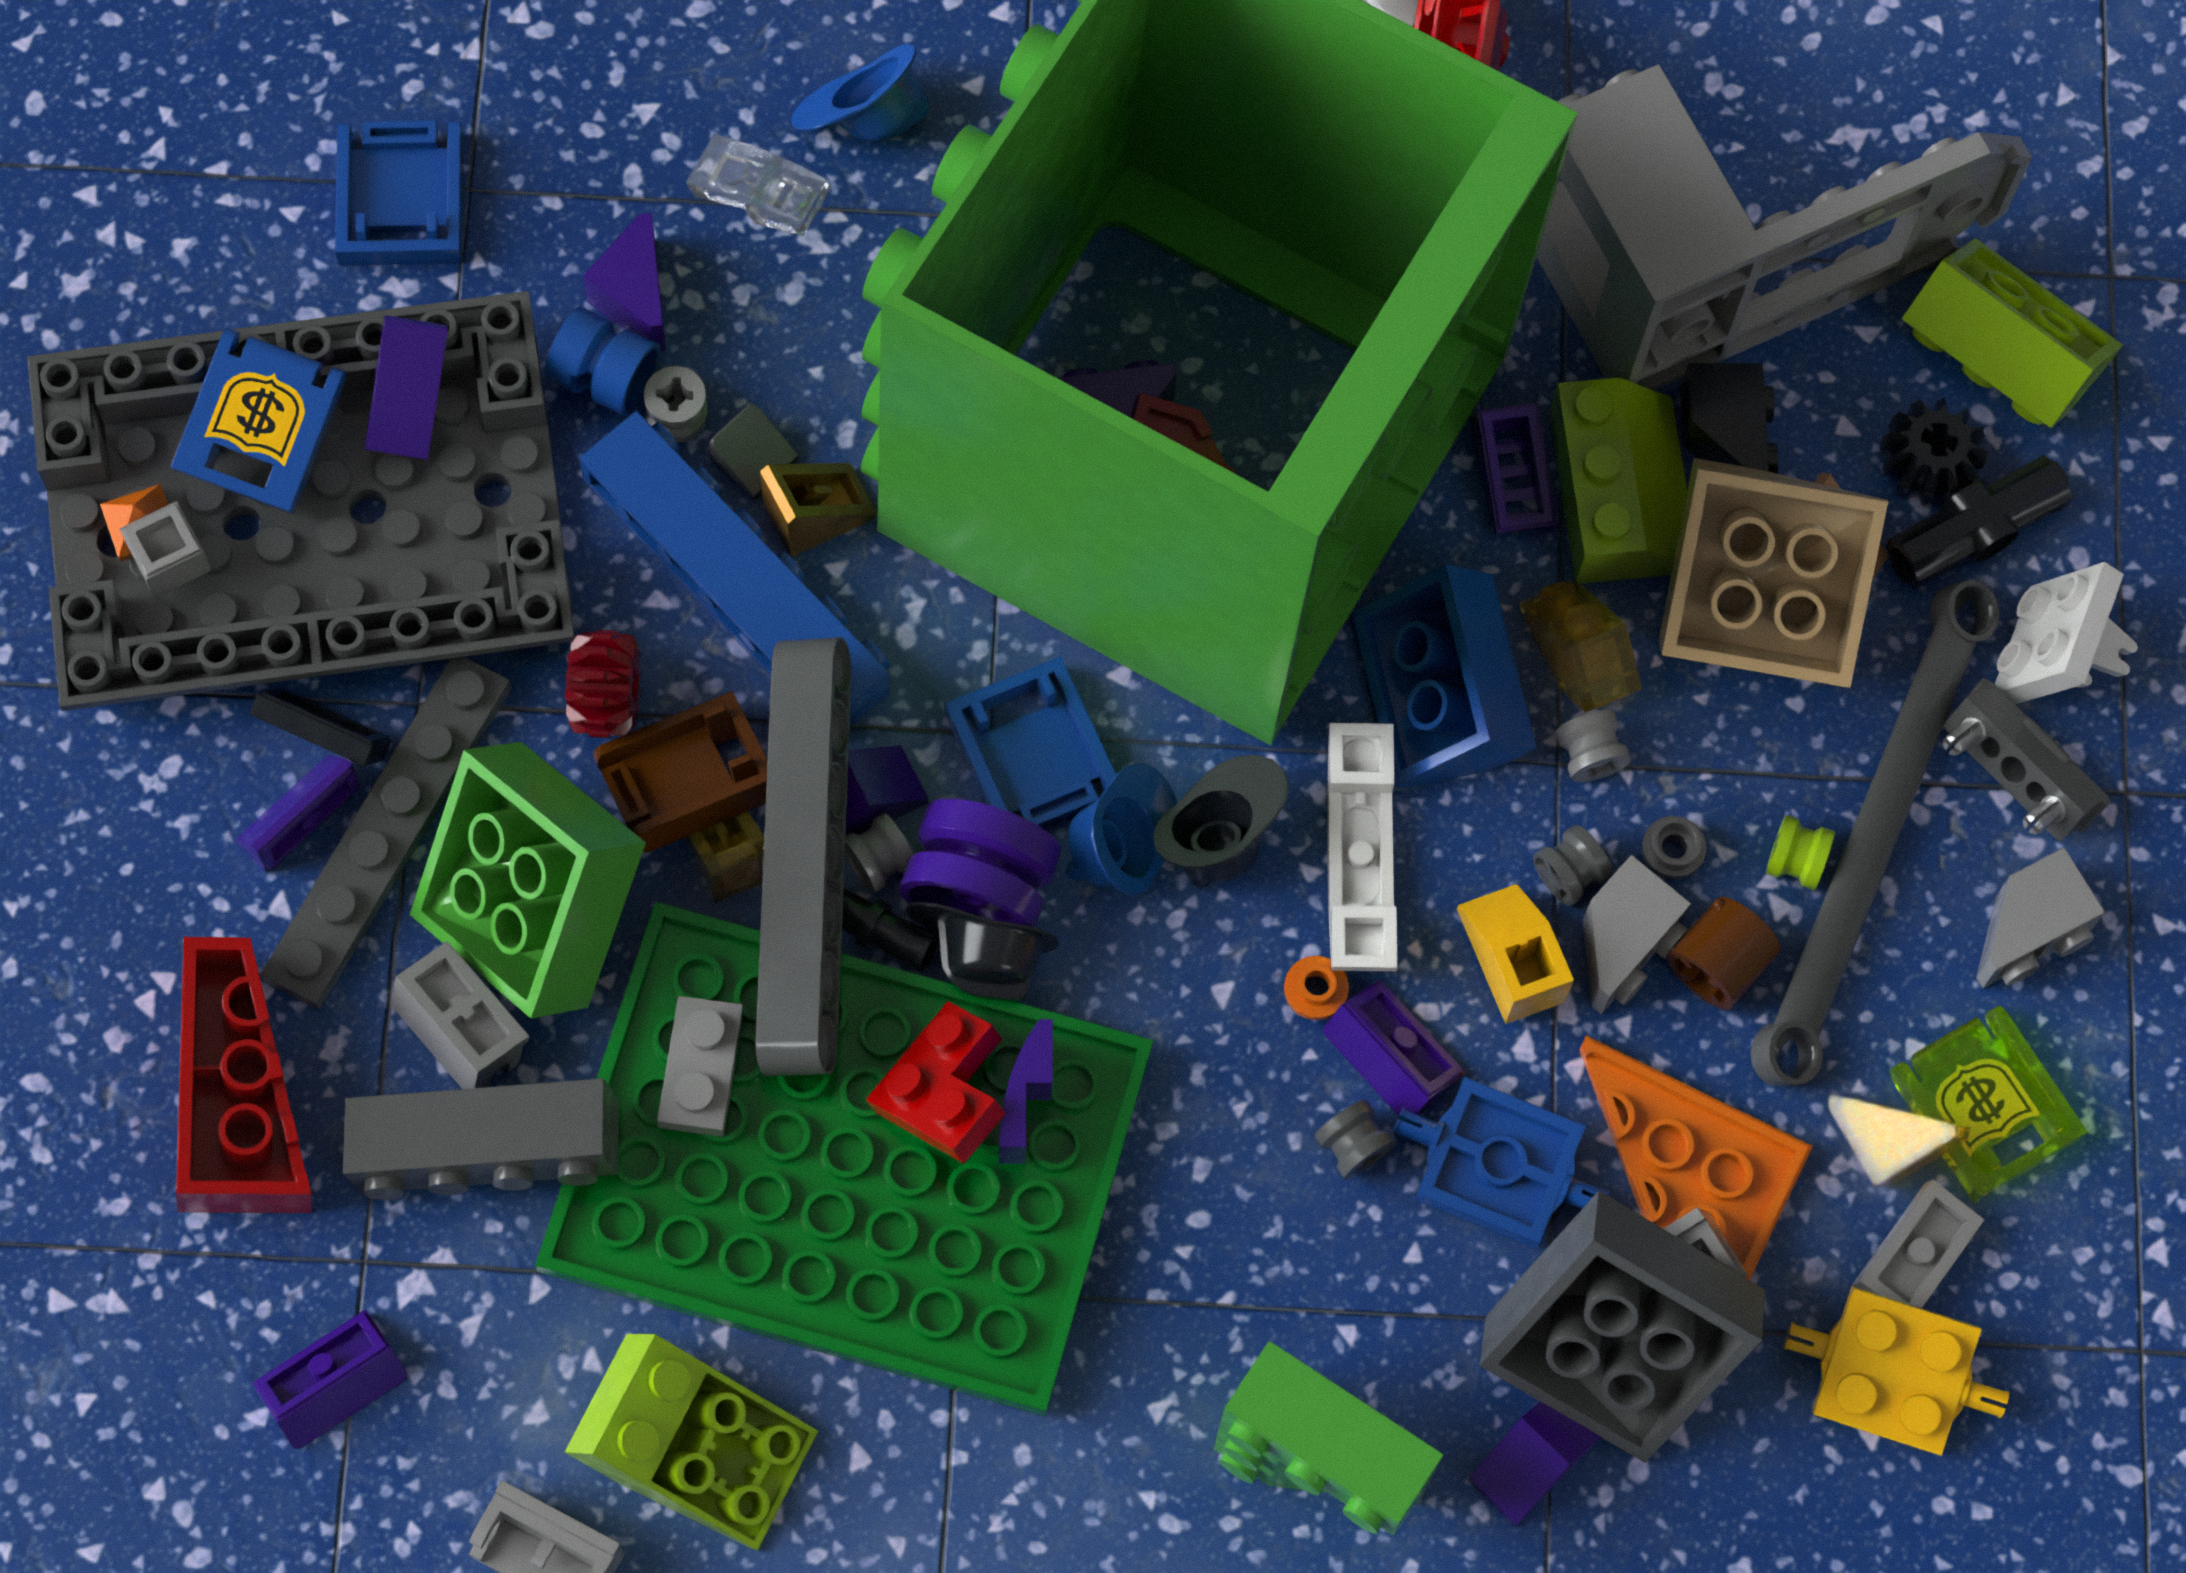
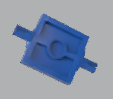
(1498, 1162)

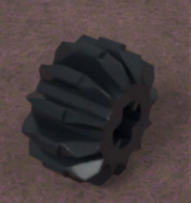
(1911, 445)

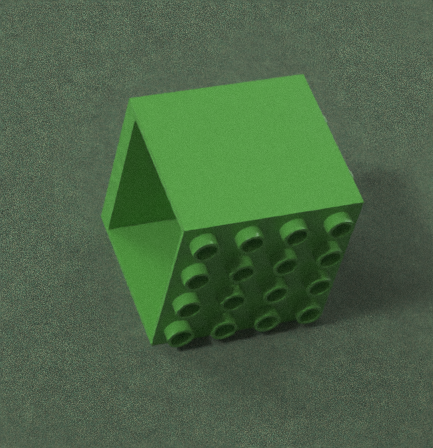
(1295, 159)

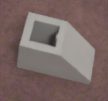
(2035, 914)
(1626, 927)

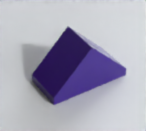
(627, 284)
(880, 783)
(1531, 1460)

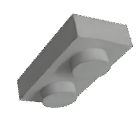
(700, 1066)
(1920, 1247)

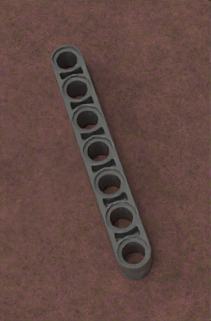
(804, 857)

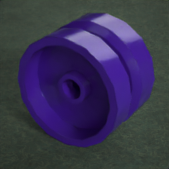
(981, 862)

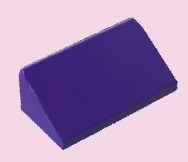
(299, 811)
(1392, 1050)
(330, 1380)

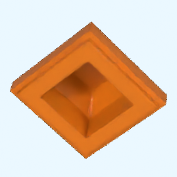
(128, 509)

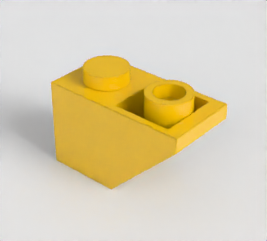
(1516, 952)

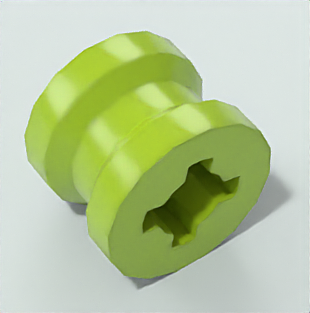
(1800, 852)

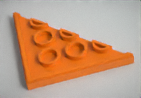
(1694, 1151)

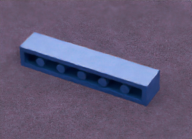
(720, 552)

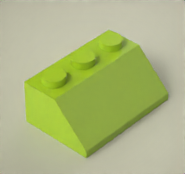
(2010, 333)
(1618, 478)

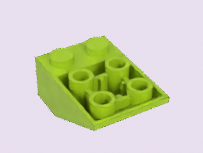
(691, 1439)

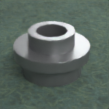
(1680, 831)

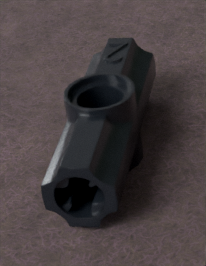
(1979, 521)

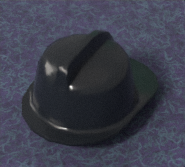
(1221, 819)
(984, 954)

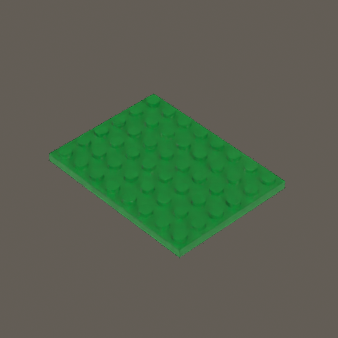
(830, 1217)

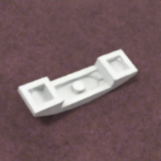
(1361, 847)

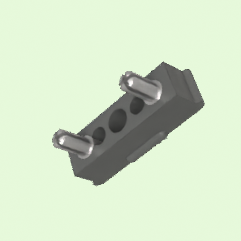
(2024, 762)

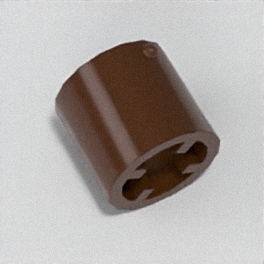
(1724, 953)

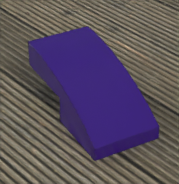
(406, 387)
(1028, 1081)

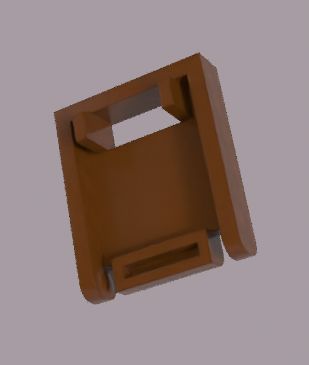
(673, 778)

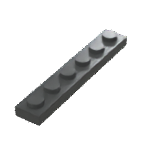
(385, 832)

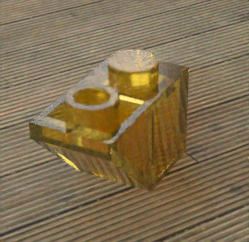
(1582, 644)

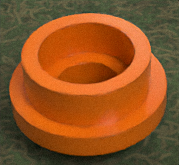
(1309, 1005)

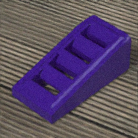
(1527, 419)

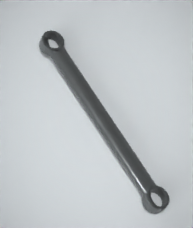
(1875, 834)

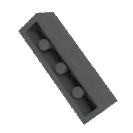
(481, 1138)

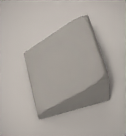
(165, 549)

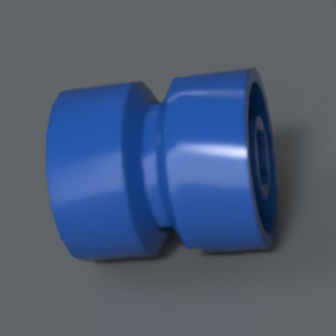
(597, 359)

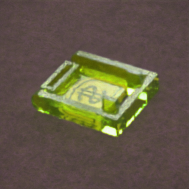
(1993, 1090)

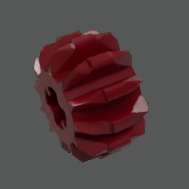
(603, 684)

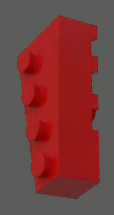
(233, 1110)

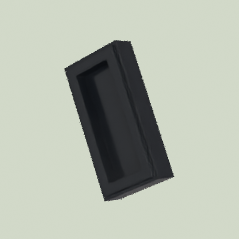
(321, 726)

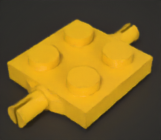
(1896, 1370)

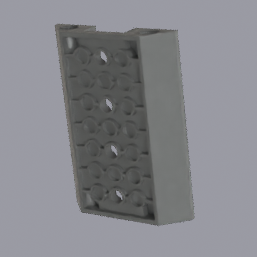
(312, 585)

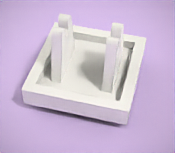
(2063, 635)

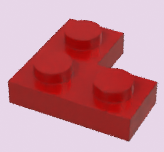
(930, 1088)

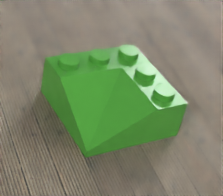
(527, 878)
(1318, 1438)

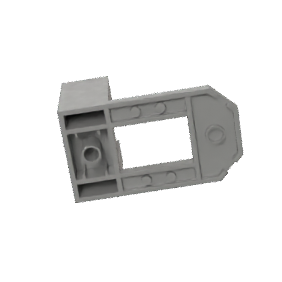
(1667, 261)

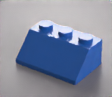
(1444, 676)

